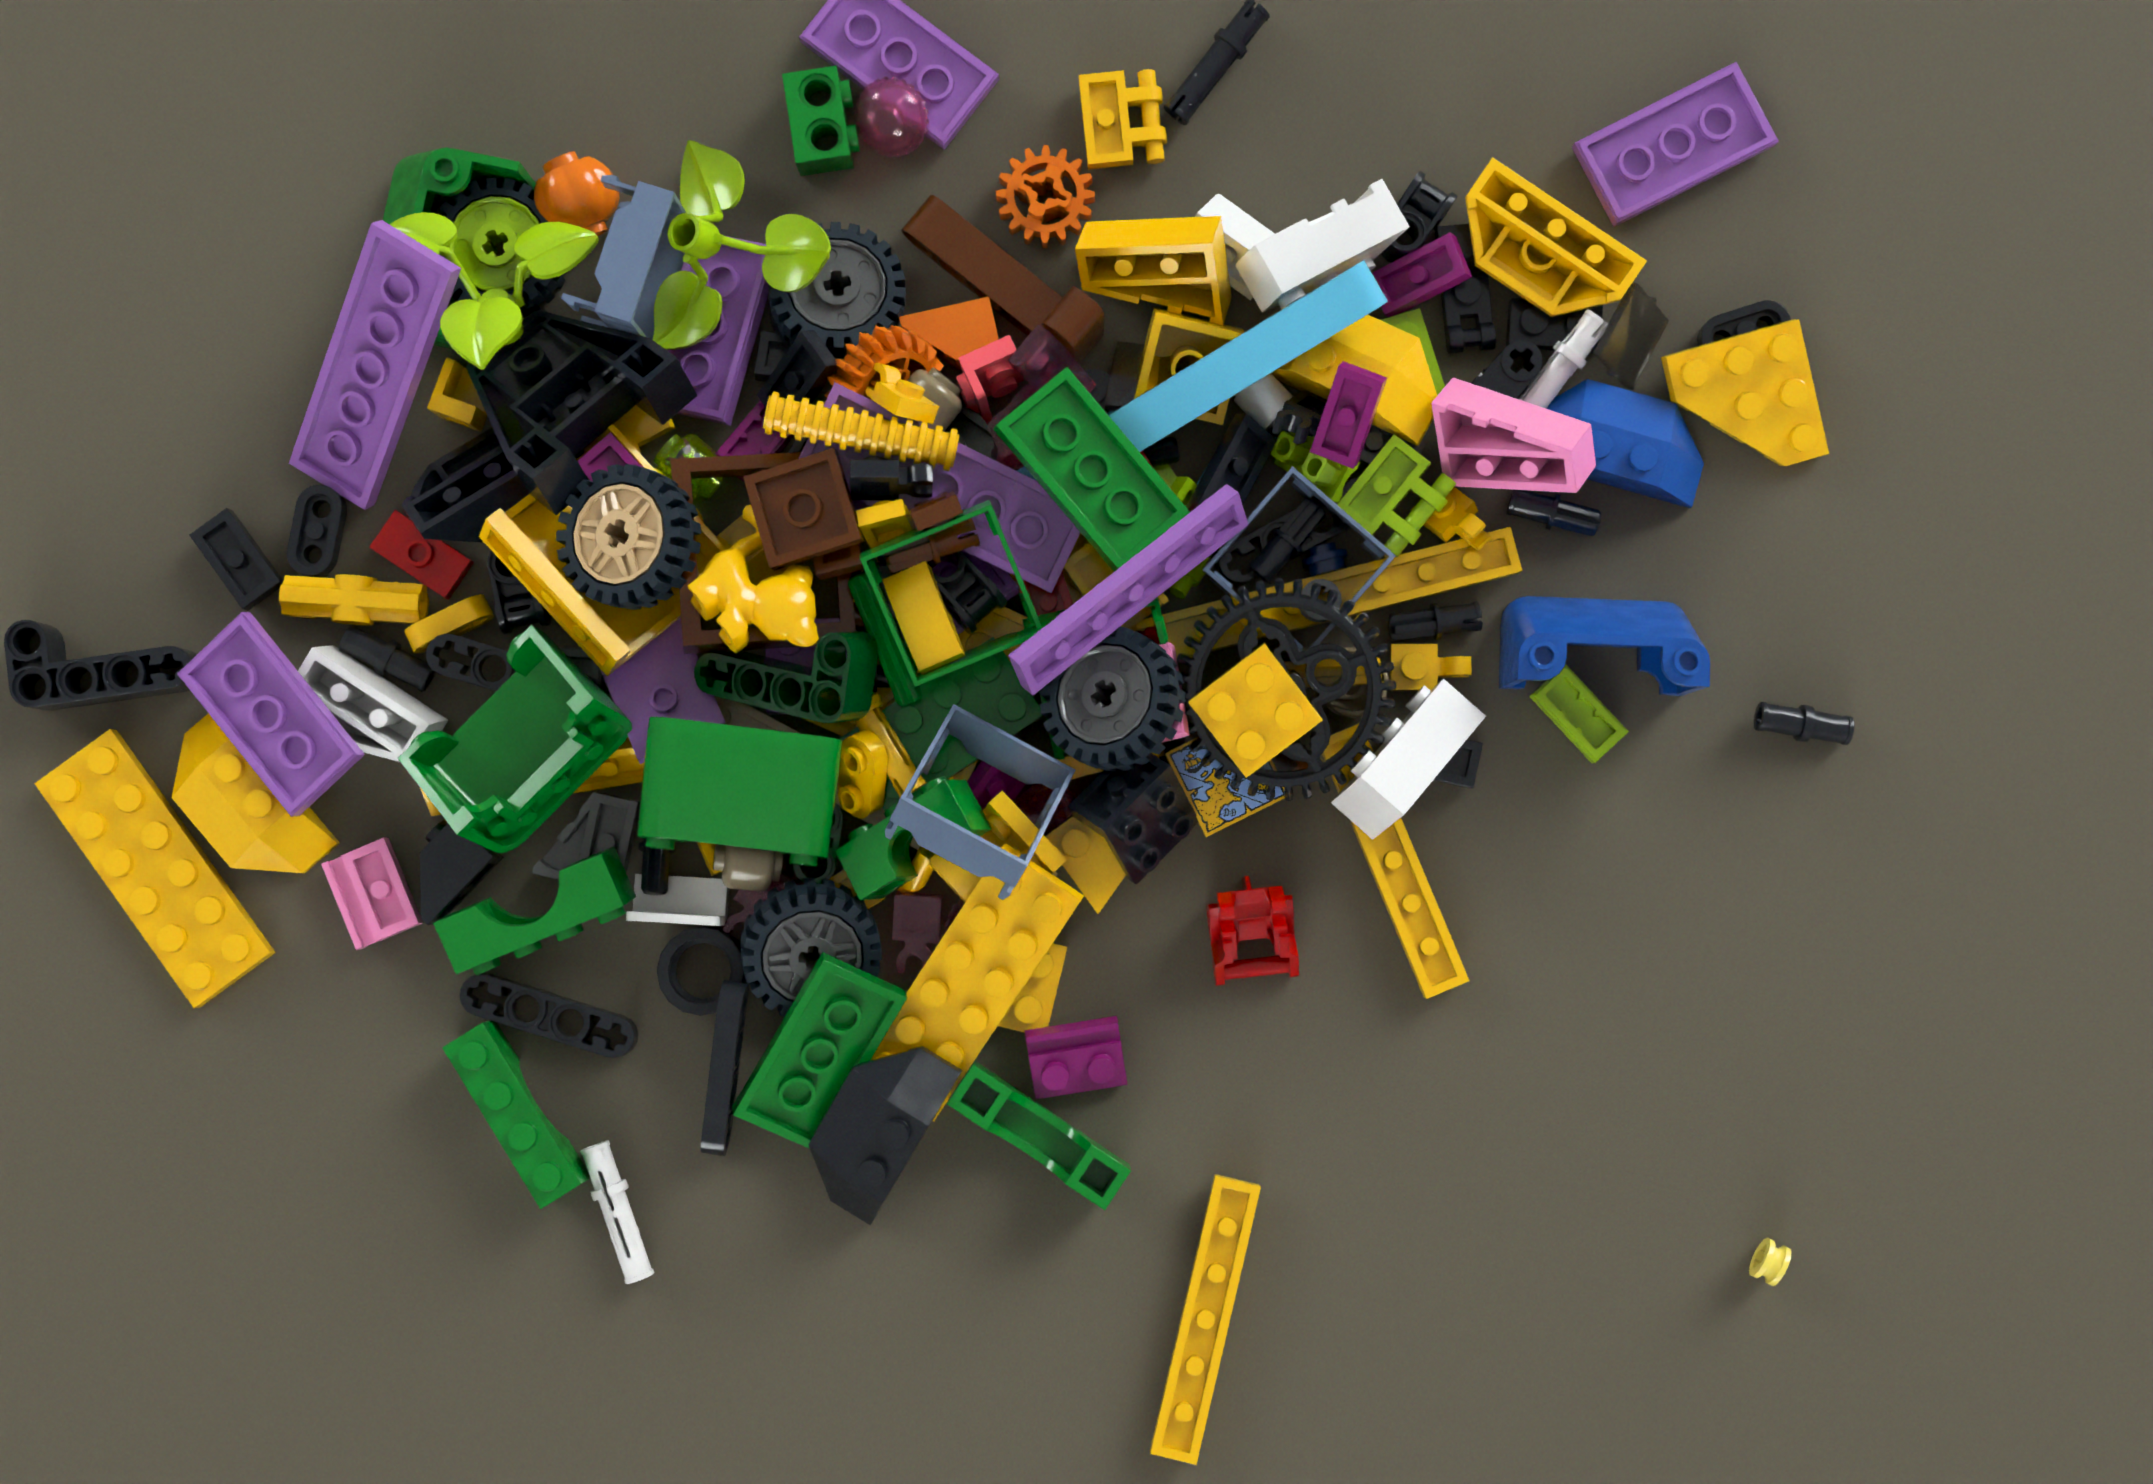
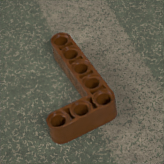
(1010, 286)

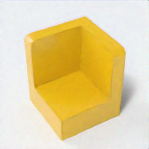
(457, 398)

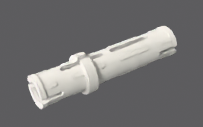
(1565, 360)
(618, 1215)

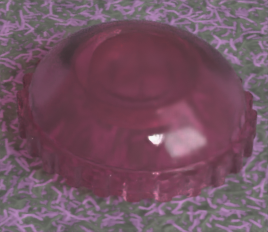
(892, 117)

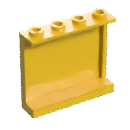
(528, 547)

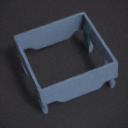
(634, 259)
(1307, 490)
(958, 843)

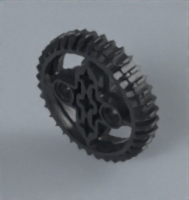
(1364, 656)

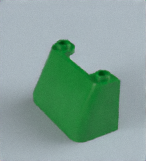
(519, 748)
(738, 788)

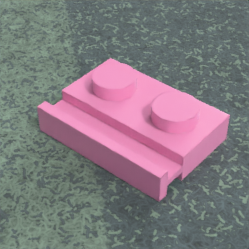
(372, 893)

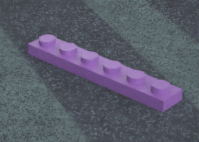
(1128, 589)

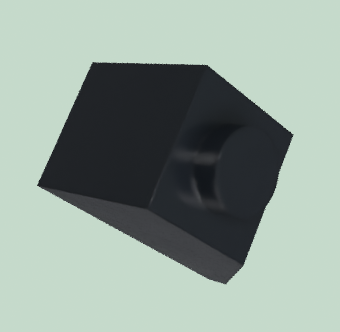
(450, 871)

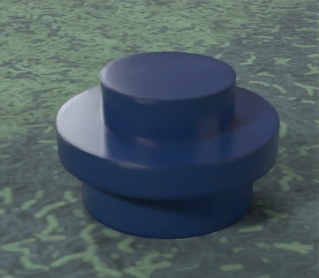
(1325, 559)

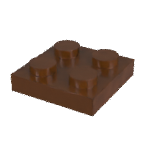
(803, 509)

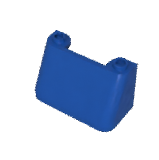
(1541, 628)

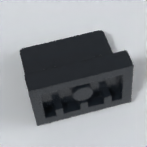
(1137, 813)

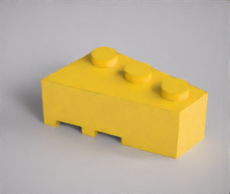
(1159, 262)
(1088, 861)

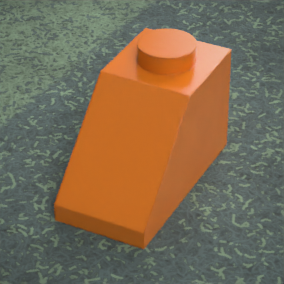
(954, 328)

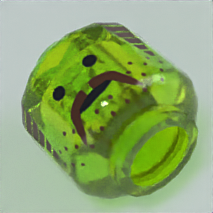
(688, 447)

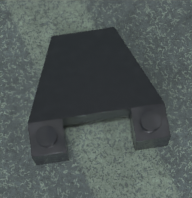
(565, 389)

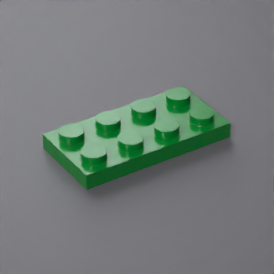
(1090, 469)
(983, 689)
(823, 1036)

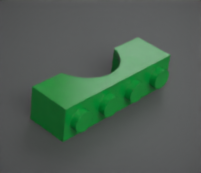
(486, 931)
(1040, 1134)
(529, 1139)

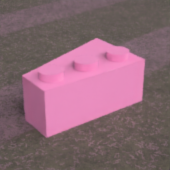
(1509, 442)

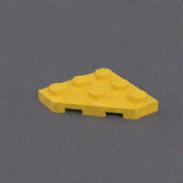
(1753, 391)

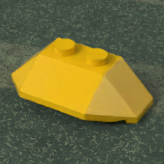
(1544, 246)
(1382, 349)
(238, 809)

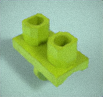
(1320, 471)

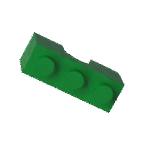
(883, 865)

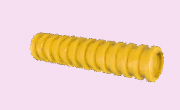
(860, 431)

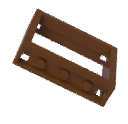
(707, 641)

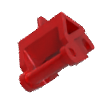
(1249, 916)

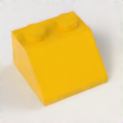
(1177, 337)

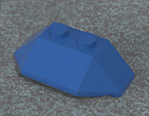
(1636, 441)

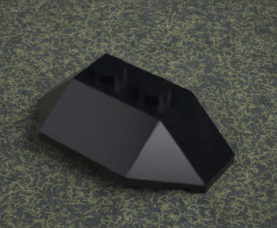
(464, 490)
(878, 1126)

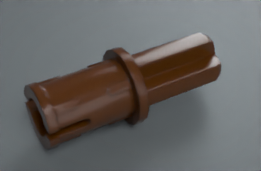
(933, 547)

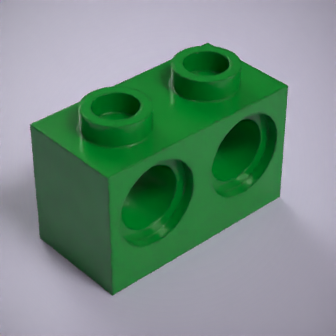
(812, 122)

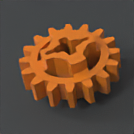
(1029, 187)

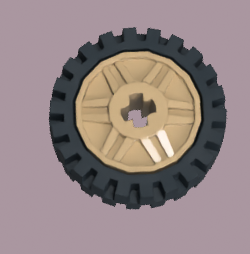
(628, 537)

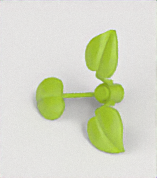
(714, 183)
(490, 321)

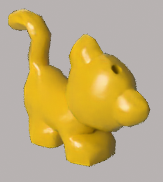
(778, 606)

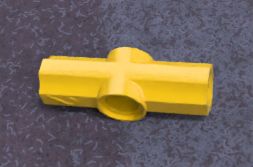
(353, 599)

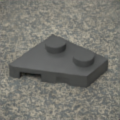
(600, 824)

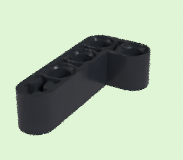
(64, 675)

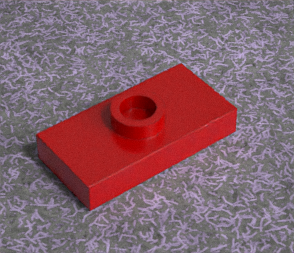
(424, 559)

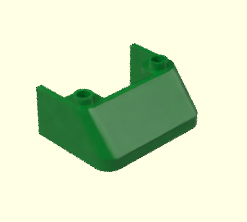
(447, 172)

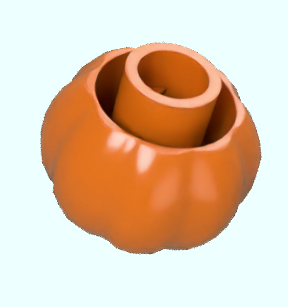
(574, 192)

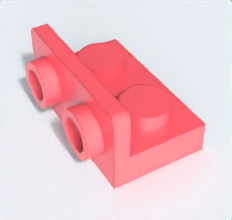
(987, 374)

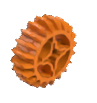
(885, 346)

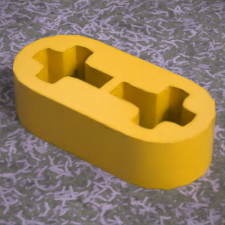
(452, 620)

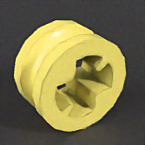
(1770, 1261)

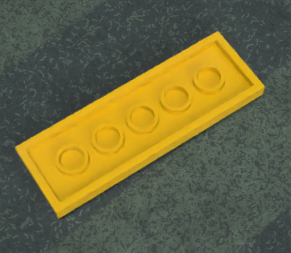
(155, 868)
(981, 967)

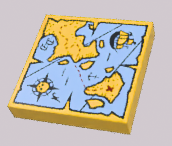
(1214, 799)

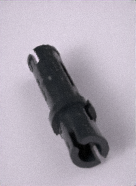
(1228, 46)

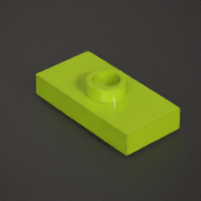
(1579, 714)

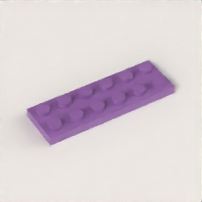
(374, 364)
(1029, 518)

